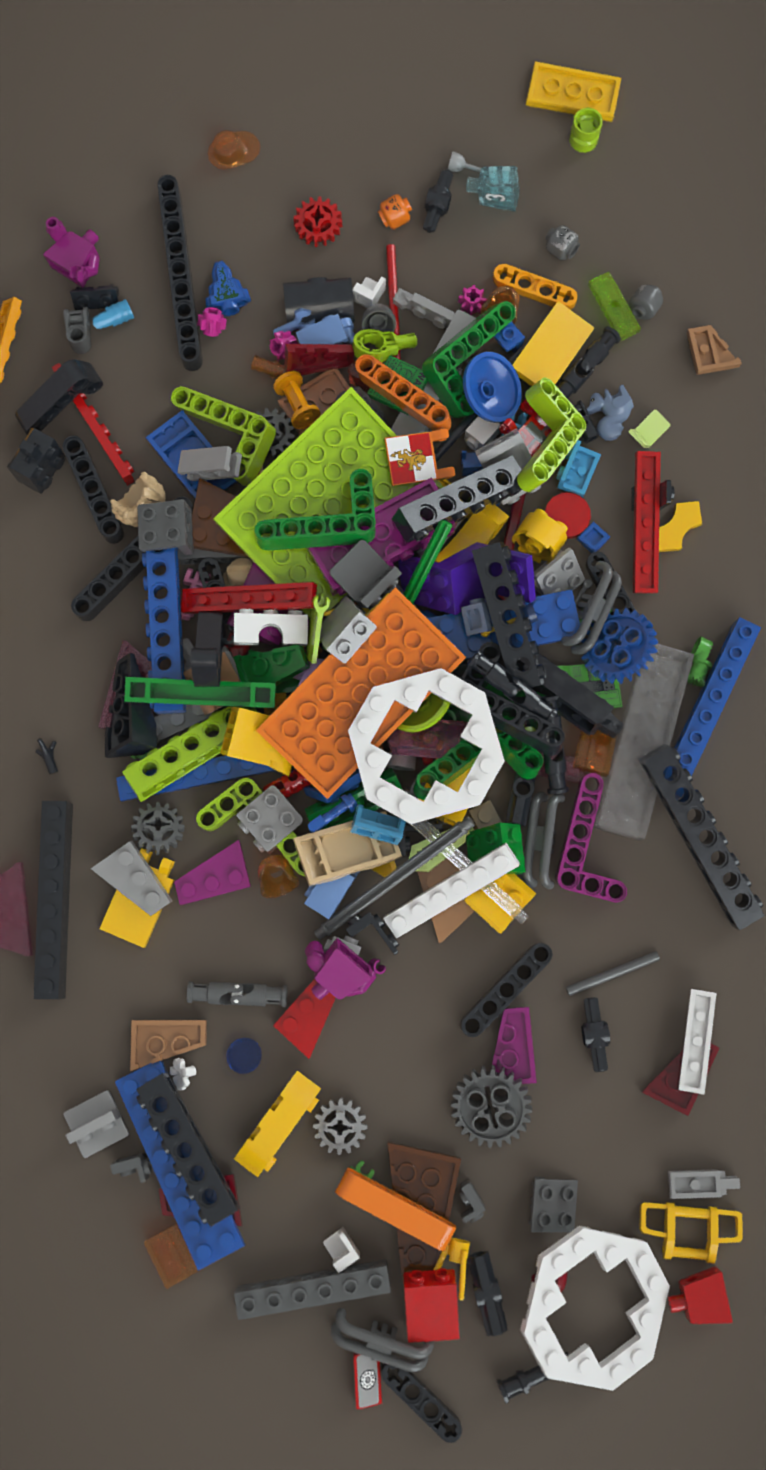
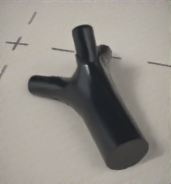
(48, 756)

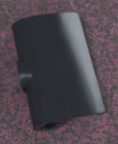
(321, 297)

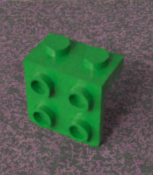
(489, 838)

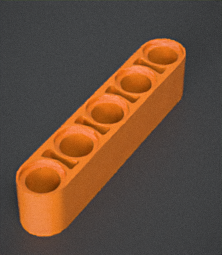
(397, 385)
(395, 1209)

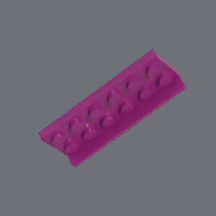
(387, 541)

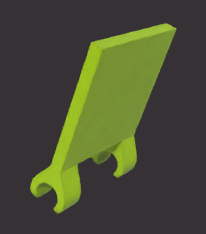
(315, 627)

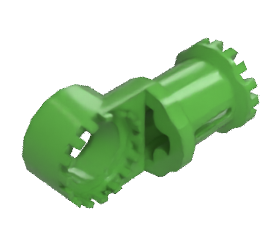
(700, 665)

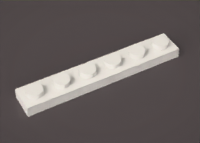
(451, 890)

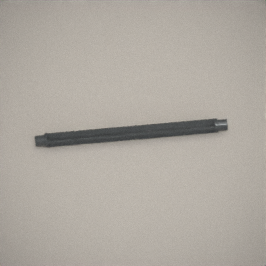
(394, 878)

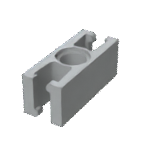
(209, 463)

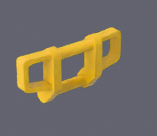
(711, 1214)

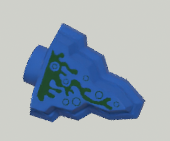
(226, 291)

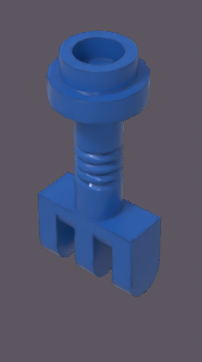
(320, 822)

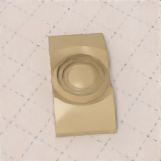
(338, 852)

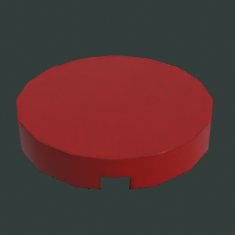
(571, 511)

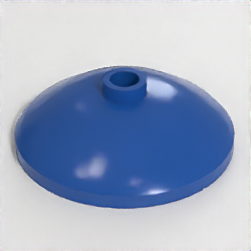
(492, 387)

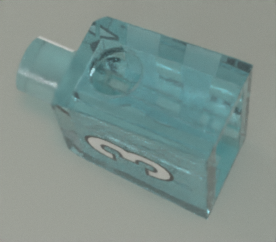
(496, 187)

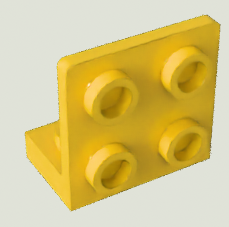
(490, 910)

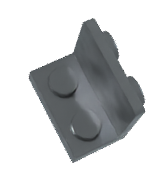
(165, 526)

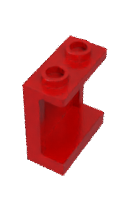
(431, 1305)

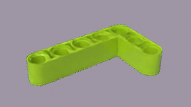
(231, 421)
(566, 428)
(240, 802)

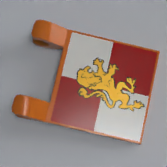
(413, 458)

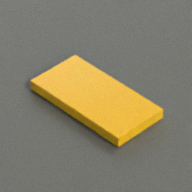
(572, 89)
(552, 346)

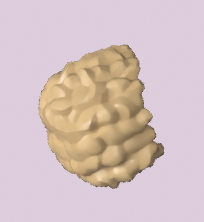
(145, 491)

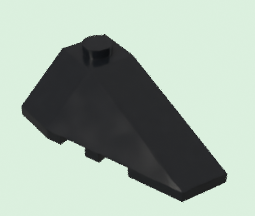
(132, 723)

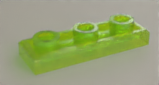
(610, 296)

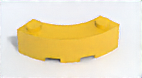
(479, 528)
(277, 1124)

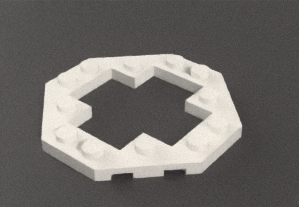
(411, 693)
(645, 1316)

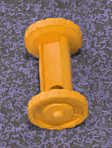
(289, 385)

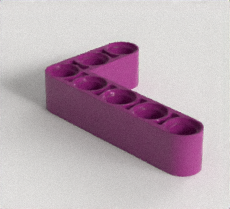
(581, 845)

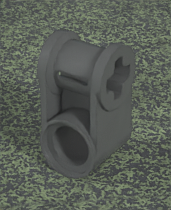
(78, 325)

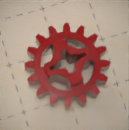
(307, 218)

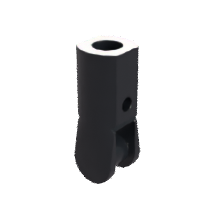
(590, 433)

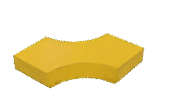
(685, 517)

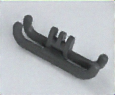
(594, 610)
(541, 839)
(379, 1344)

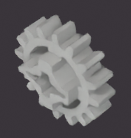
(352, 1126)

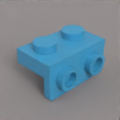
(578, 471)

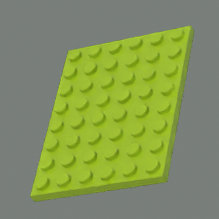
(313, 481)

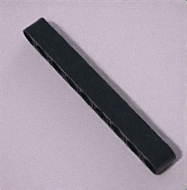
(179, 262)

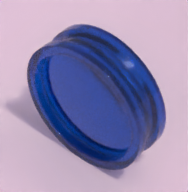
(244, 1055)

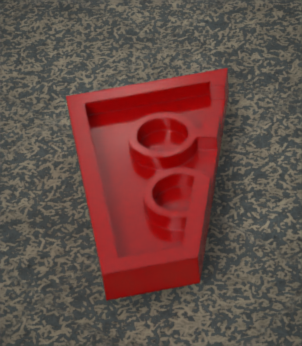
(305, 1019)

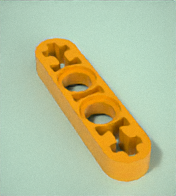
(536, 283)

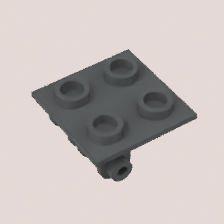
(553, 1205)

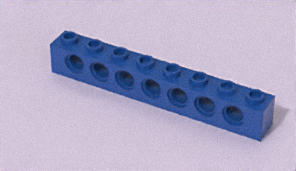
(172, 627)
(714, 696)

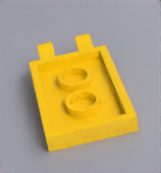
(130, 921)

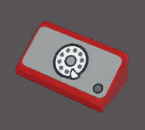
(367, 1381)

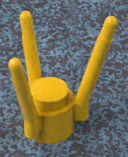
(458, 1253)

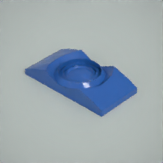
(178, 435)

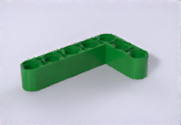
(462, 350)
(326, 524)
(457, 766)

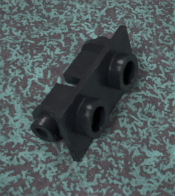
(94, 298)

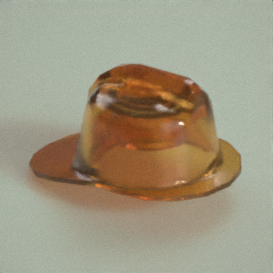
(233, 149)

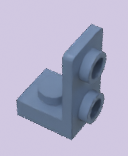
(476, 617)

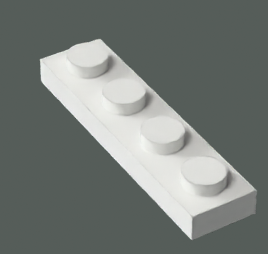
(697, 1041)

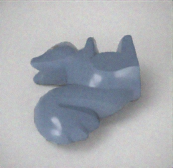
(616, 411)

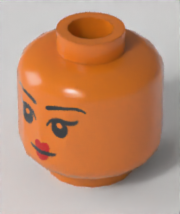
(395, 211)

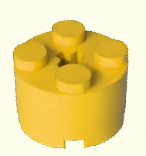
(540, 536)

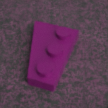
(214, 877)
(515, 1045)

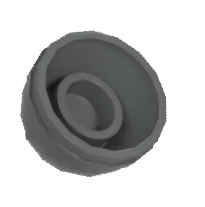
(379, 318)

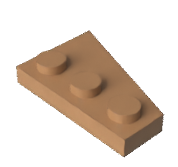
(164, 1039)

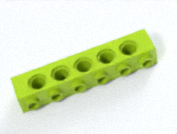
(187, 760)

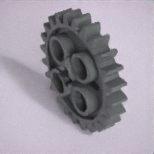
(513, 1103)

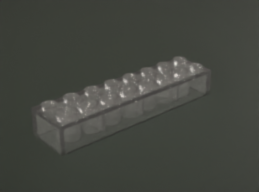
(648, 724)

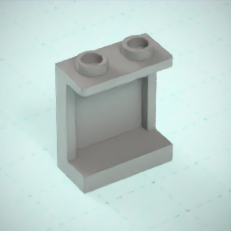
(502, 448)
(345, 630)

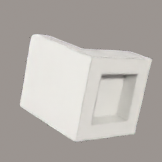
(369, 291)
(341, 1249)

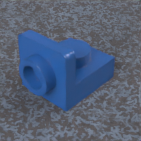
(510, 338)

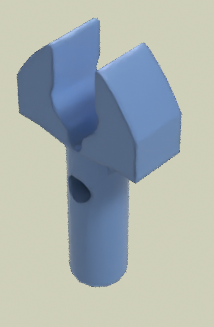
(296, 323)

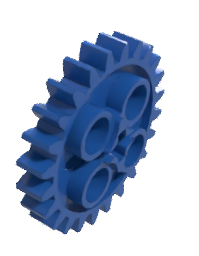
(620, 646)

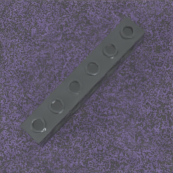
(312, 1289)

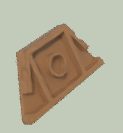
(452, 917)

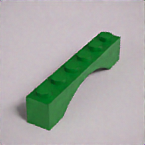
(183, 692)

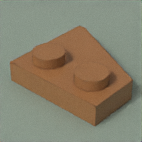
(710, 351)

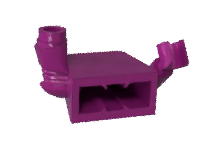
(71, 254)
(340, 970)

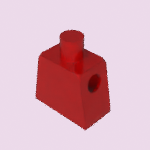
(702, 1298)

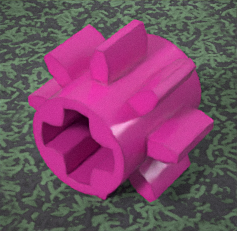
(472, 294)
(211, 322)
(277, 345)

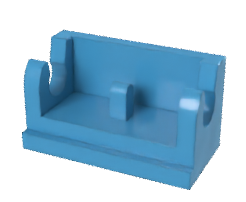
(377, 825)

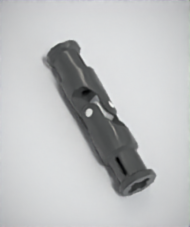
(255, 995)

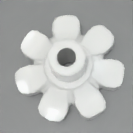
(181, 1073)

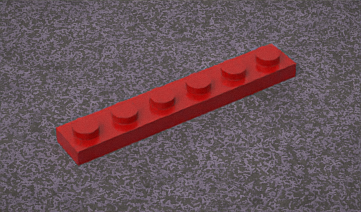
(102, 433)
(646, 522)
(253, 597)

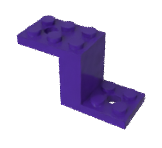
(457, 581)

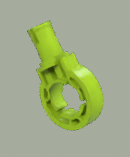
(386, 342)

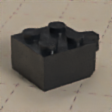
(37, 461)

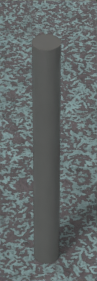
(612, 973)

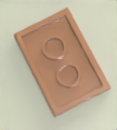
(319, 392)

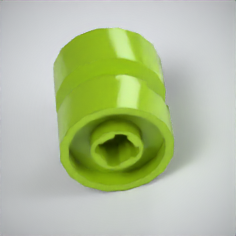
(585, 129)

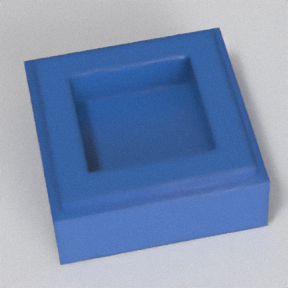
(593, 537)

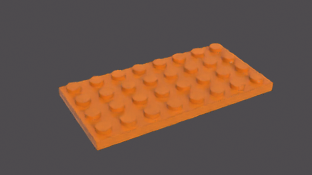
(316, 717)

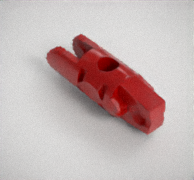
(291, 784)

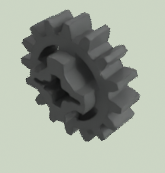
(278, 421)
(144, 828)

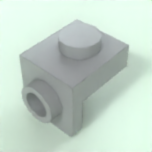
(350, 942)

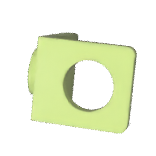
(650, 429)

